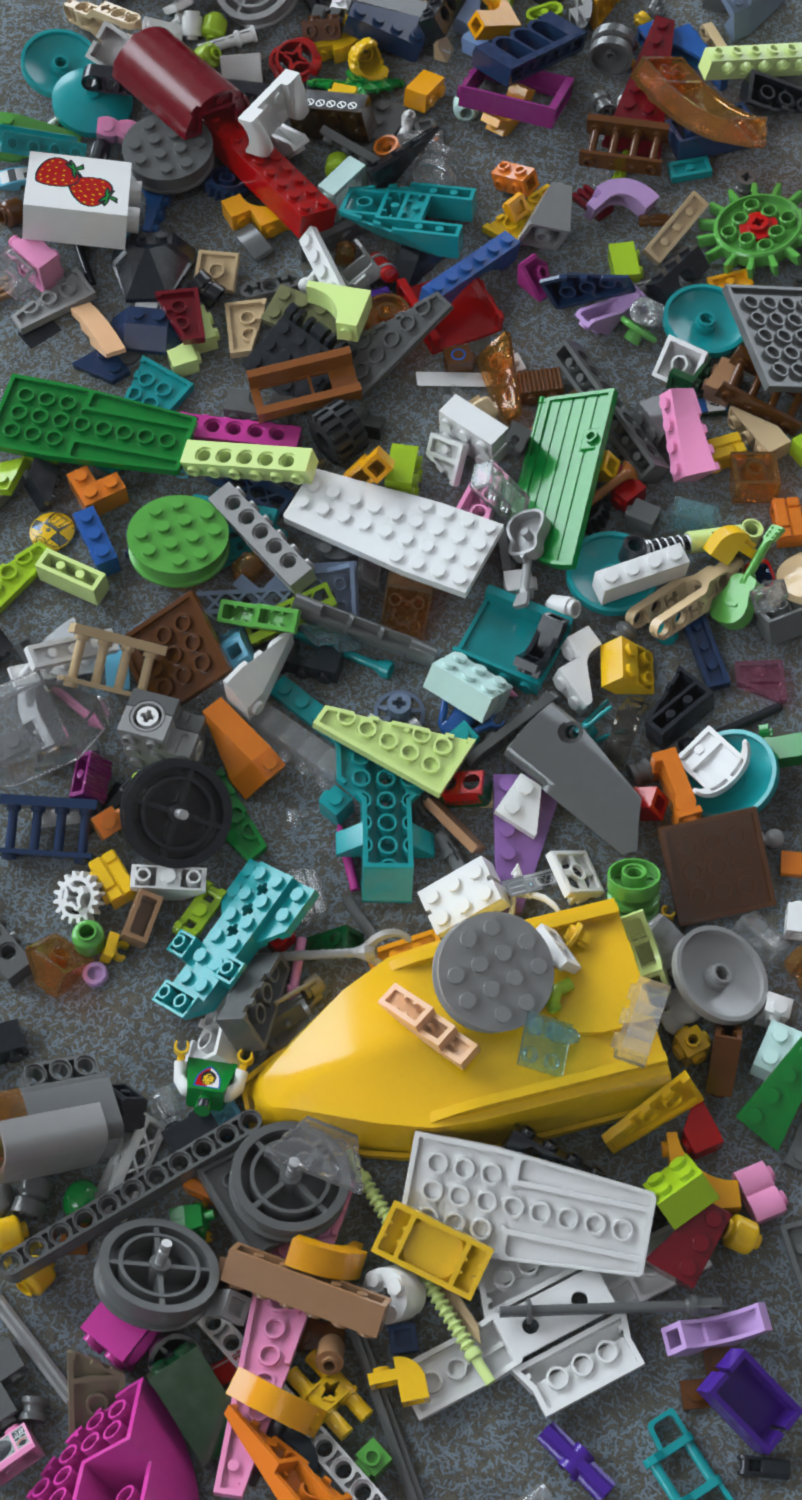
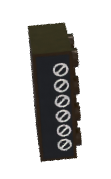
(342, 112)

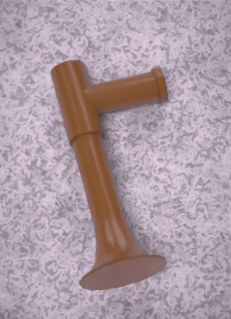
(626, 473)

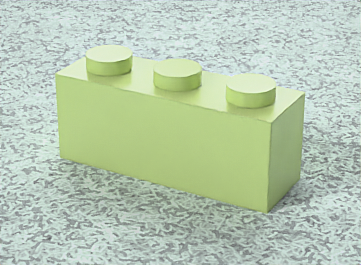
(72, 576)

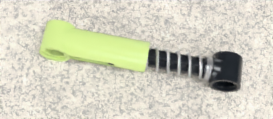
(691, 541)

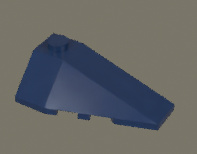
(581, 288)

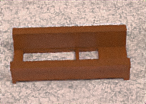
(335, 363)

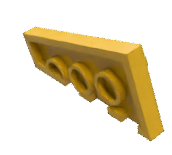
(503, 222)

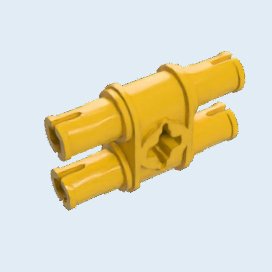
(344, 1394)

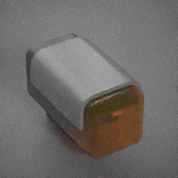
(58, 1120)

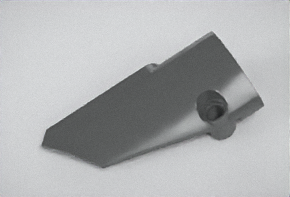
(578, 776)

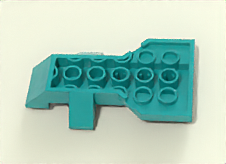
(386, 834)
(255, 910)

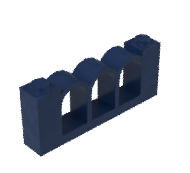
(529, 49)

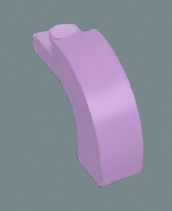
(621, 192)

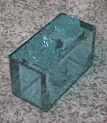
(692, 515)

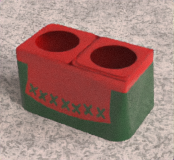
(468, 798)

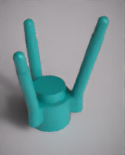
(592, 719)

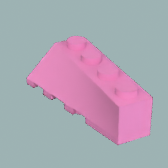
(686, 436)

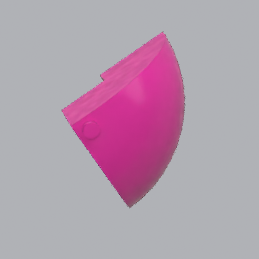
(123, 1455)

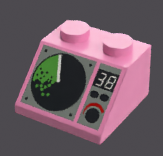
(18, 1451)

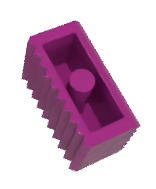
(91, 777)

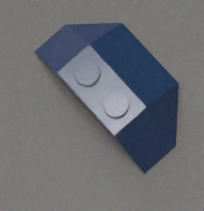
(145, 330)

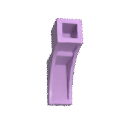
(721, 1330)

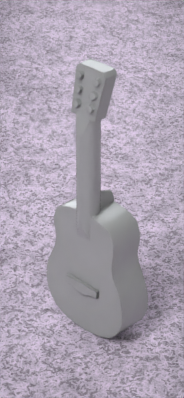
(527, 536)

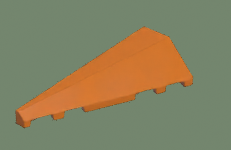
(279, 1464)

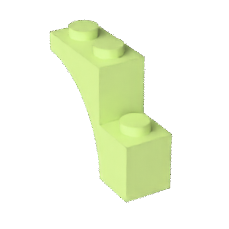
(186, 358)

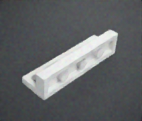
(125, 1156)

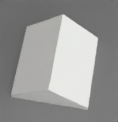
(242, 67)
(679, 355)

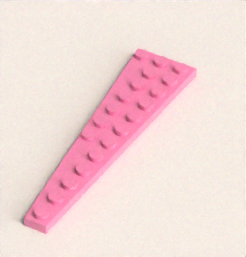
(267, 1351)

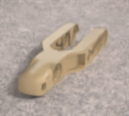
(91, 17)
(686, 595)

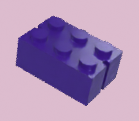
(749, 1400)

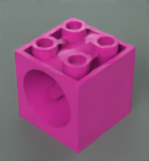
(120, 1341)

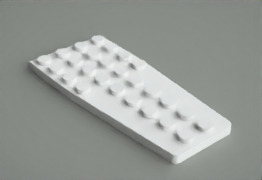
(396, 530)
(530, 1205)

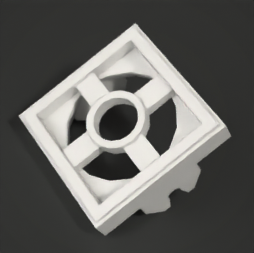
(582, 862)

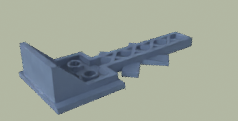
(340, 577)

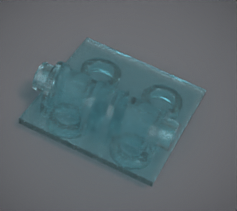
(546, 1044)

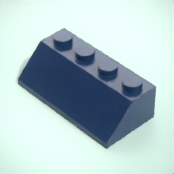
(689, 145)

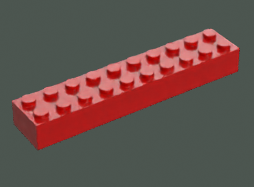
(270, 177)

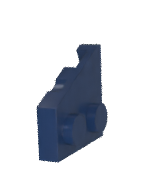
(108, 369)

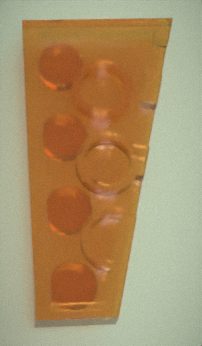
(500, 377)

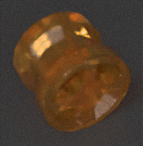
(345, 253)

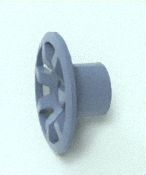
(399, 706)

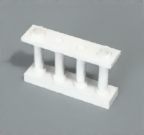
(56, 657)

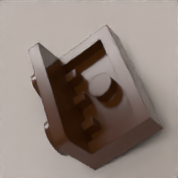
(323, 29)

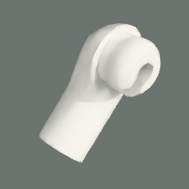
(407, 121)

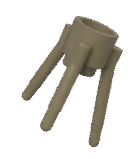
(309, 987)

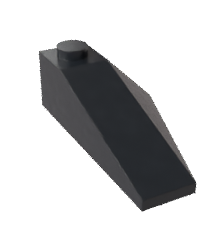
(770, 93)
(394, 164)
(413, 264)

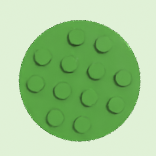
(178, 541)

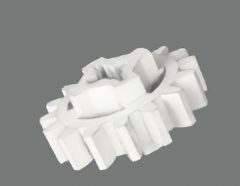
(79, 897)

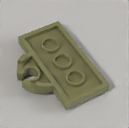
(287, 295)

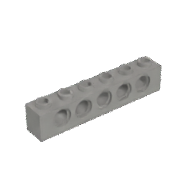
(294, 578)

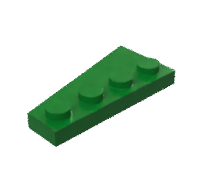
(243, 834)
(776, 1099)

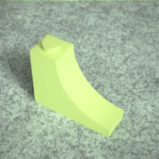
(347, 305)

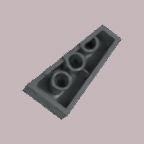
(250, 1008)

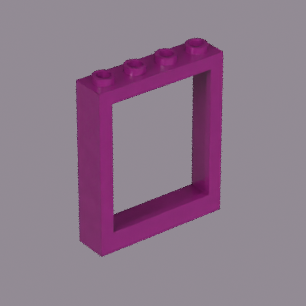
(493, 103)

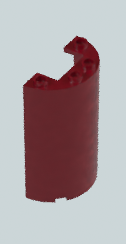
(174, 81)

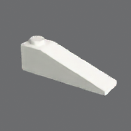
(252, 682)

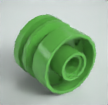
(635, 886)

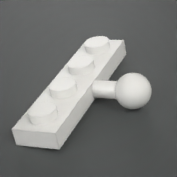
(319, 259)

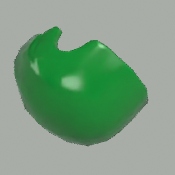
(77, 1195)

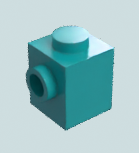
(336, 805)

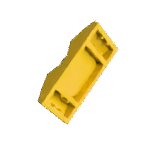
(432, 1249)

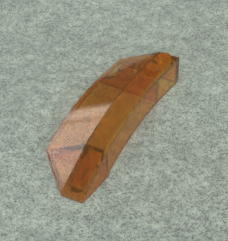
(695, 105)

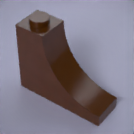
(723, 1060)

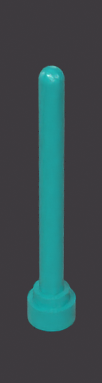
(382, 667)

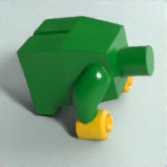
(195, 1217)

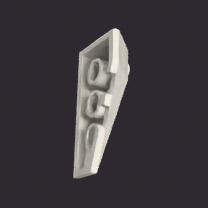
(213, 1042)

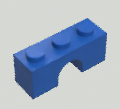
(96, 541)

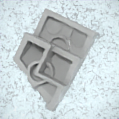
(580, 13)

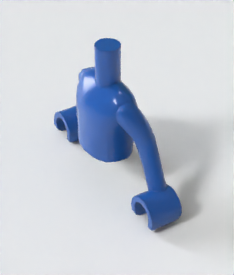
(457, 716)

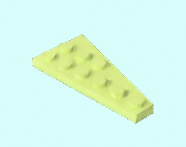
(402, 748)

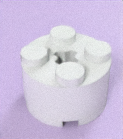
(402, 1286)

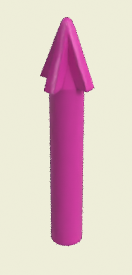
(350, 870)

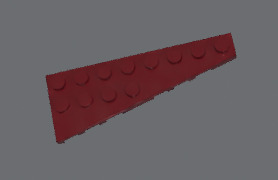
(634, 101)

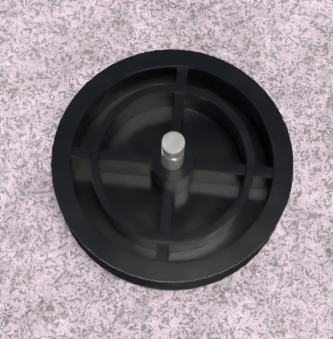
(176, 812)

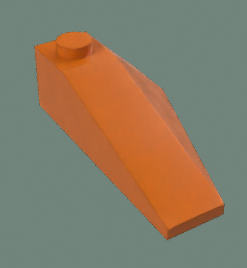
(244, 752)

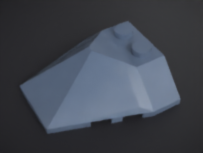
(747, 15)

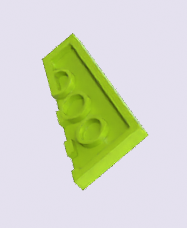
(19, 574)

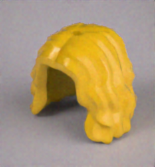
(368, 63)

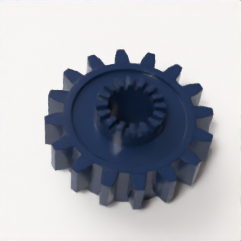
(224, 184)

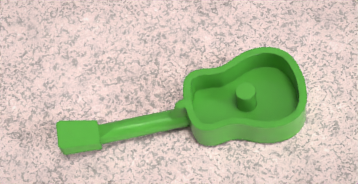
(733, 605)

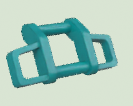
(686, 1441)

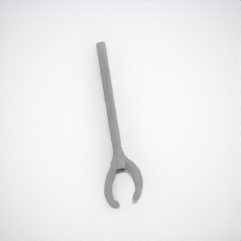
(365, 952)

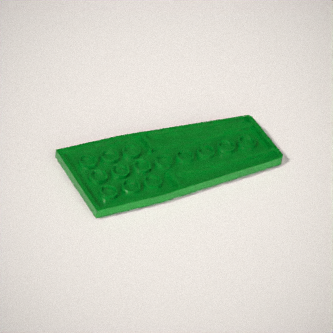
(91, 427)

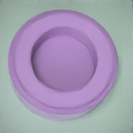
(95, 974)

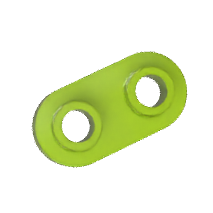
(535, 12)

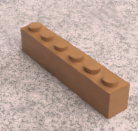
(317, 1296)

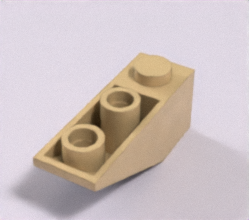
(758, 433)

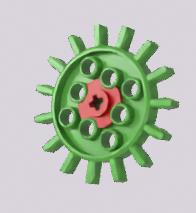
(754, 230)

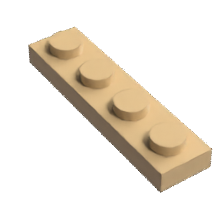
(675, 228)

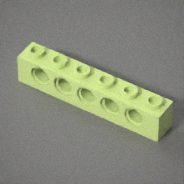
(737, 61)
(249, 461)

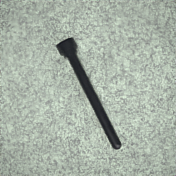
(741, 723)

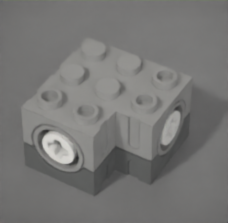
(159, 729)

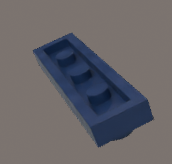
(706, 654)

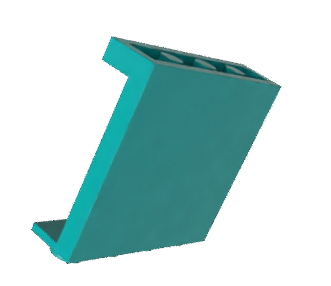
(23, 140)
(502, 633)

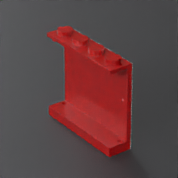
(470, 320)

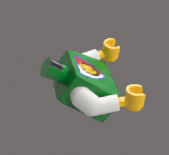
(209, 1083)

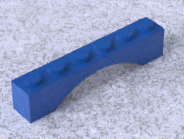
(495, 254)

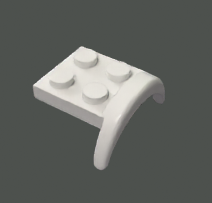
(714, 762)

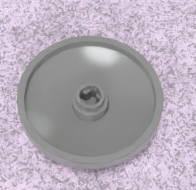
(719, 975)

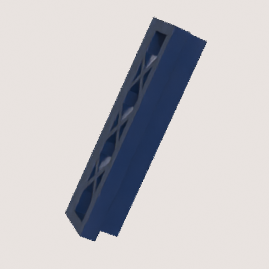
(266, 488)

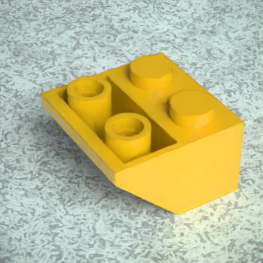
(626, 667)

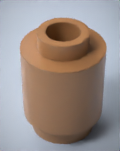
(330, 1354)

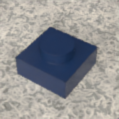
(403, 1339)

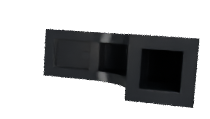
(543, 645)

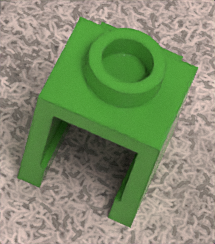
(373, 1460)

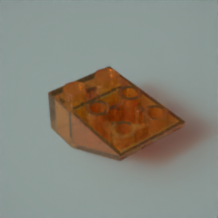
(407, 605)

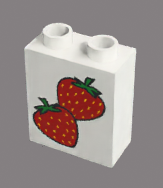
(80, 200)

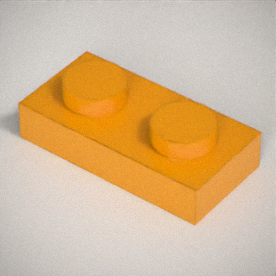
(734, 277)

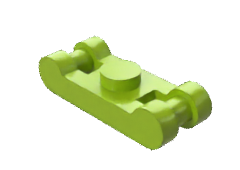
(200, 911)

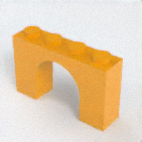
(493, 22)

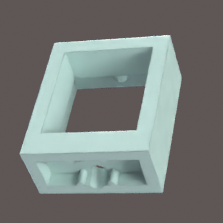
(350, 174)

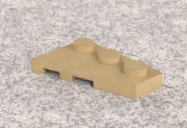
(244, 325)

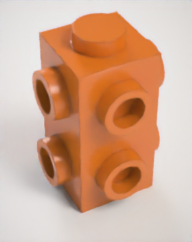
(515, 178)

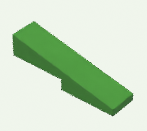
(258, 616)

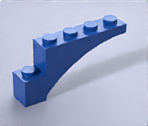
(686, 45)
(155, 210)

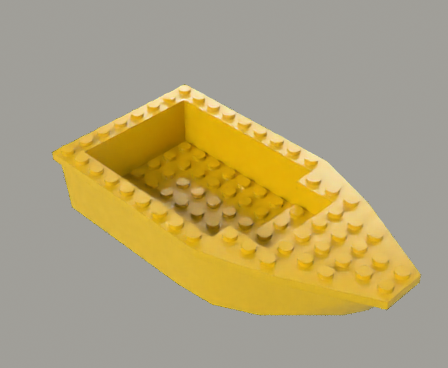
(384, 1082)

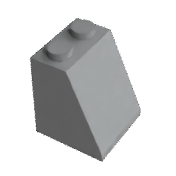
(550, 219)

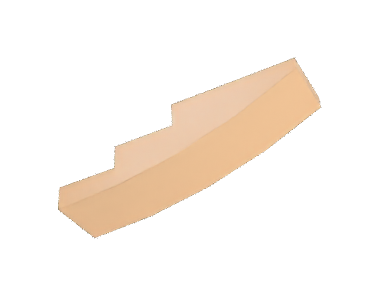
(98, 329)
(428, 1026)

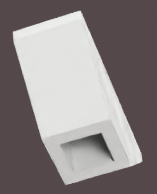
(169, 882)

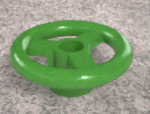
(637, 332)

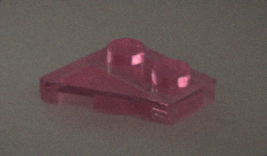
(762, 678)

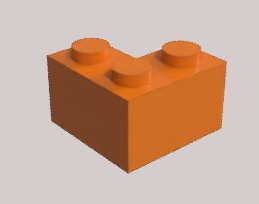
(102, 494)

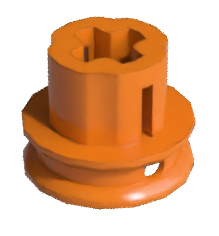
(386, 144)

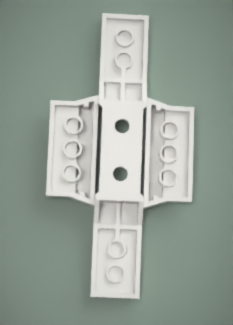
(564, 1371)

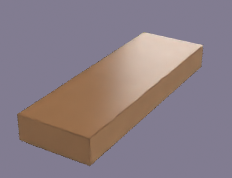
(454, 825)

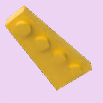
(658, 1109)

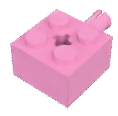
(40, 258)

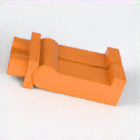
(675, 785)

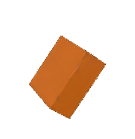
(791, 864)

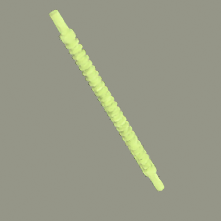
(472, 1353)

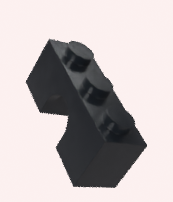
(688, 263)
(323, 666)

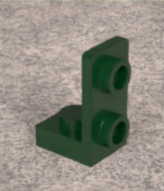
(681, 379)
(335, 938)

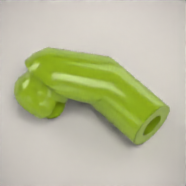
(558, 989)

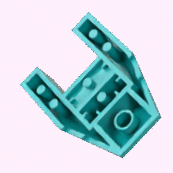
(401, 213)

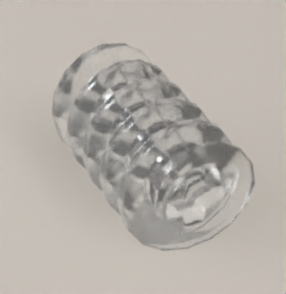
(647, 312)

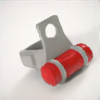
(369, 269)

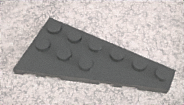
(392, 341)

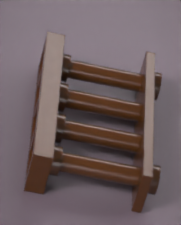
(624, 128)
(749, 403)

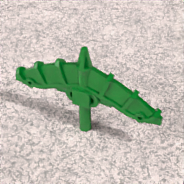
(364, 86)

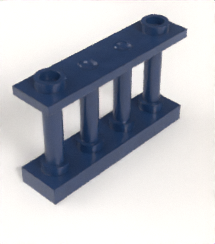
(38, 806)

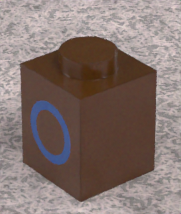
(459, 359)

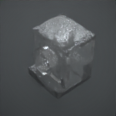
(768, 595)

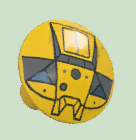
(53, 530)

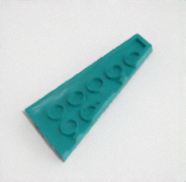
(156, 387)

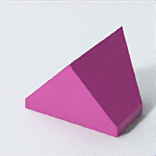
(529, 274)

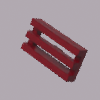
(587, 193)

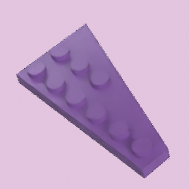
(513, 845)

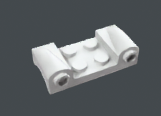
(281, 100)

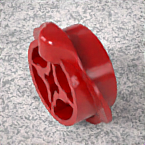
(298, 46)

